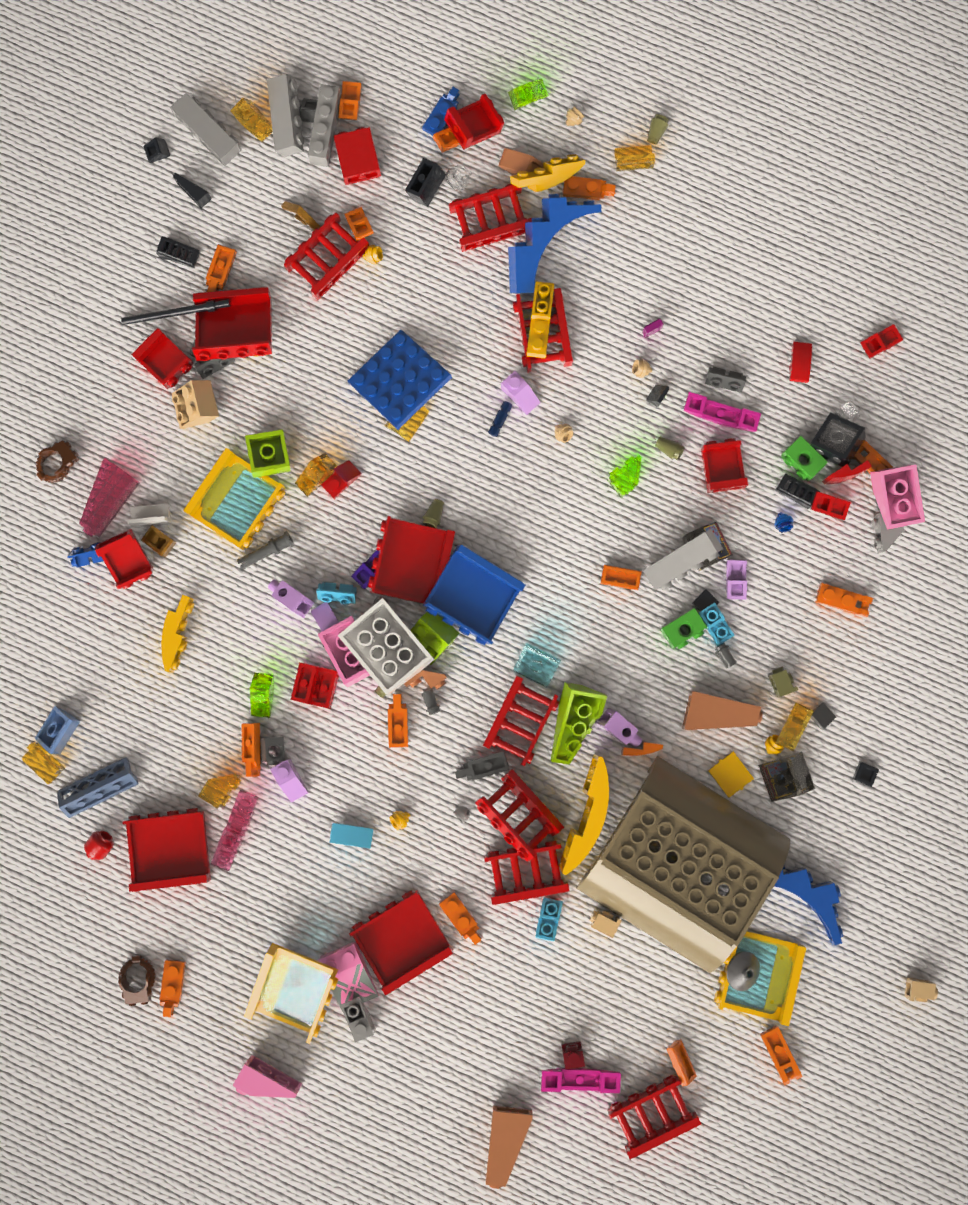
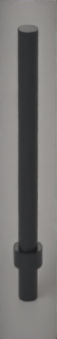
(209, 306)

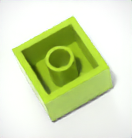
(267, 453)

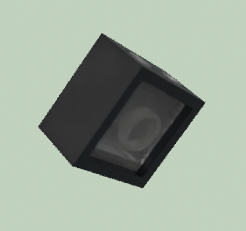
(838, 439)

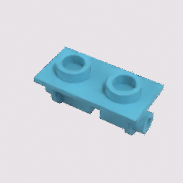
(327, 592)

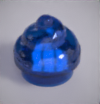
(783, 522)

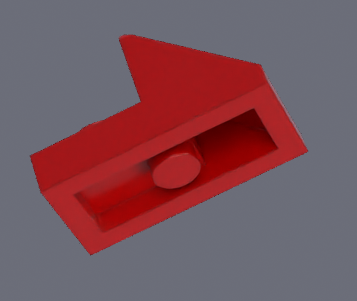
(341, 479)

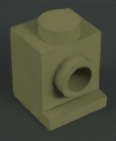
(782, 682)

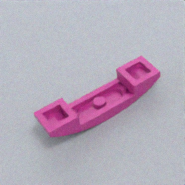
(721, 414)
(580, 1079)

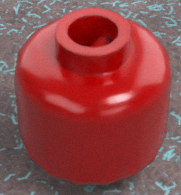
(98, 845)

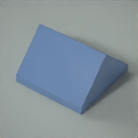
(57, 730)

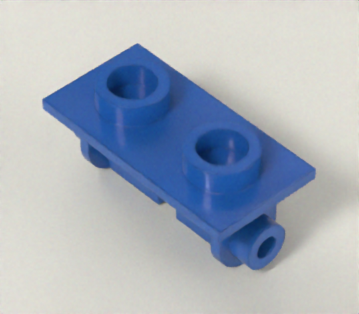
(81, 556)

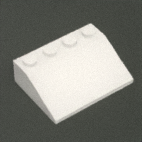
(385, 647)

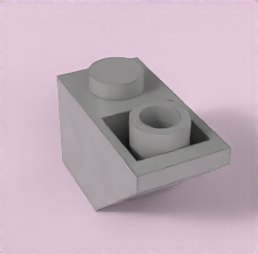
(884, 536)
(358, 1019)

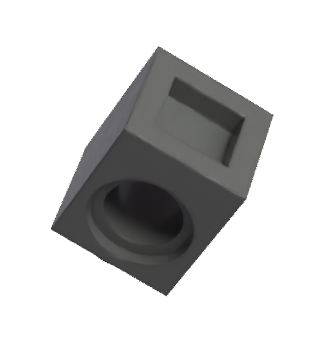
(278, 744)

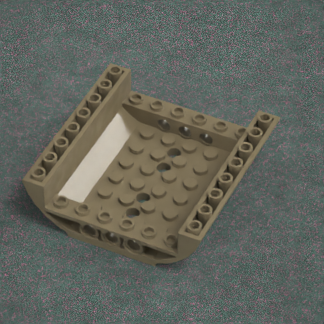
(708, 838)

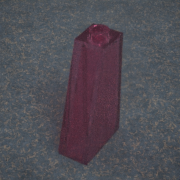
(106, 498)

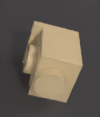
(604, 922)
(920, 990)

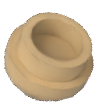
(574, 117)
(641, 368)
(563, 432)

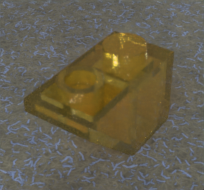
(252, 119)
(315, 474)
(794, 726)
(218, 789)

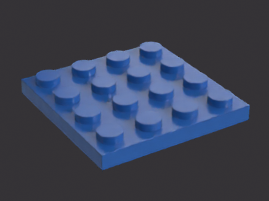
(399, 379)

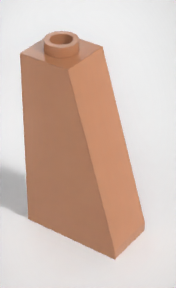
(713, 712)
(506, 1139)

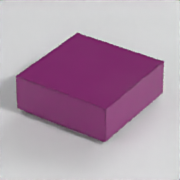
(652, 328)

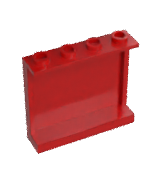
(234, 330)
(409, 559)
(167, 850)
(401, 941)

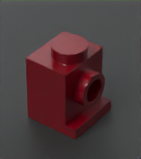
(573, 1055)

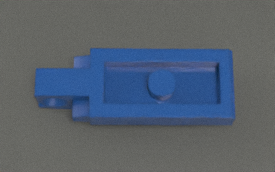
(436, 121)

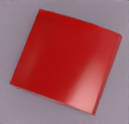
(845, 473)
(315, 685)

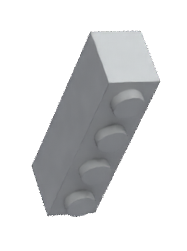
(285, 115)
(324, 125)
(205, 129)
(683, 559)

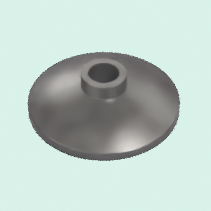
(743, 971)

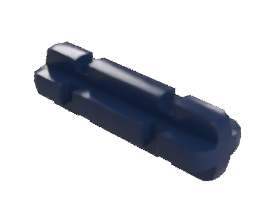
(500, 419)

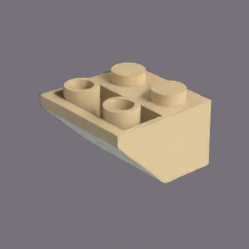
(195, 403)

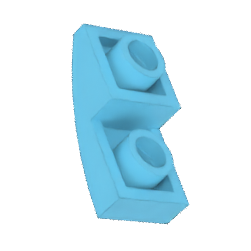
(716, 624)
(351, 835)
(548, 919)

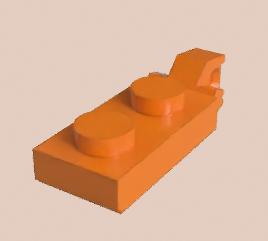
(587, 188)
(220, 268)
(397, 723)
(251, 748)
(460, 917)
(172, 986)

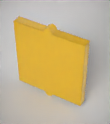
(730, 774)

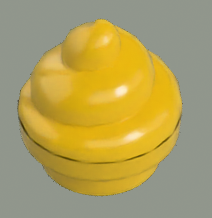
(373, 254)
(771, 745)
(399, 819)

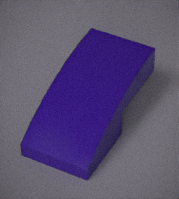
(364, 572)

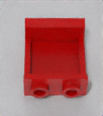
(474, 122)
(357, 155)
(163, 359)
(723, 466)
(125, 559)

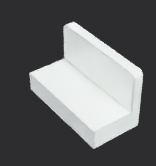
(150, 515)

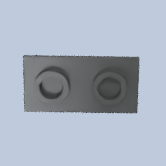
(207, 368)
(717, 378)

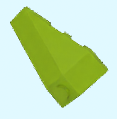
(576, 715)

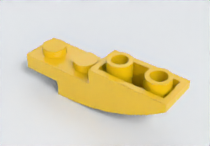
(553, 173)
(540, 319)
(172, 641)

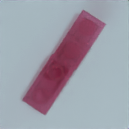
(235, 830)

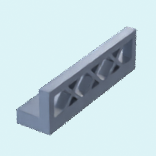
(96, 791)

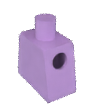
(290, 597)
(615, 723)

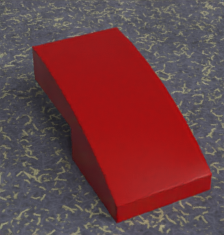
(881, 341)
(800, 362)
(830, 505)

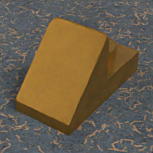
(158, 541)

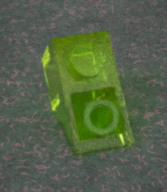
(528, 94)
(626, 478)
(261, 694)

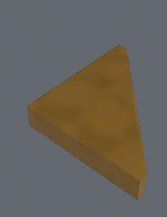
(301, 214)

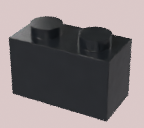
(425, 182)

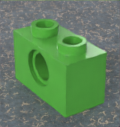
(815, 461)
(692, 621)

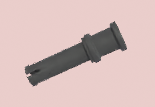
(274, 546)

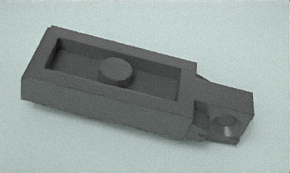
(484, 767)

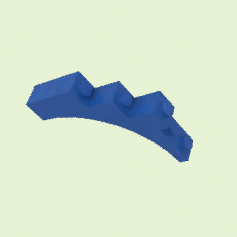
(526, 255)
(817, 896)

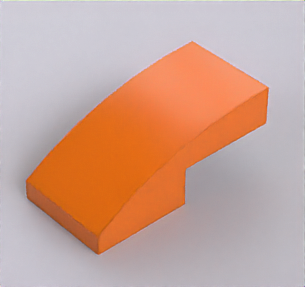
(350, 100)
(358, 223)
(646, 748)

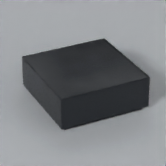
(704, 600)
(865, 774)

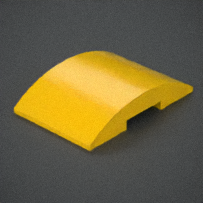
(582, 840)

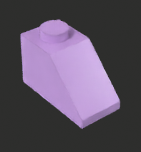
(520, 392)
(289, 780)

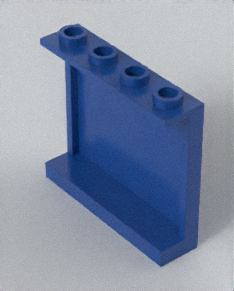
(473, 595)

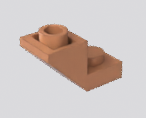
(515, 161)
(433, 679)

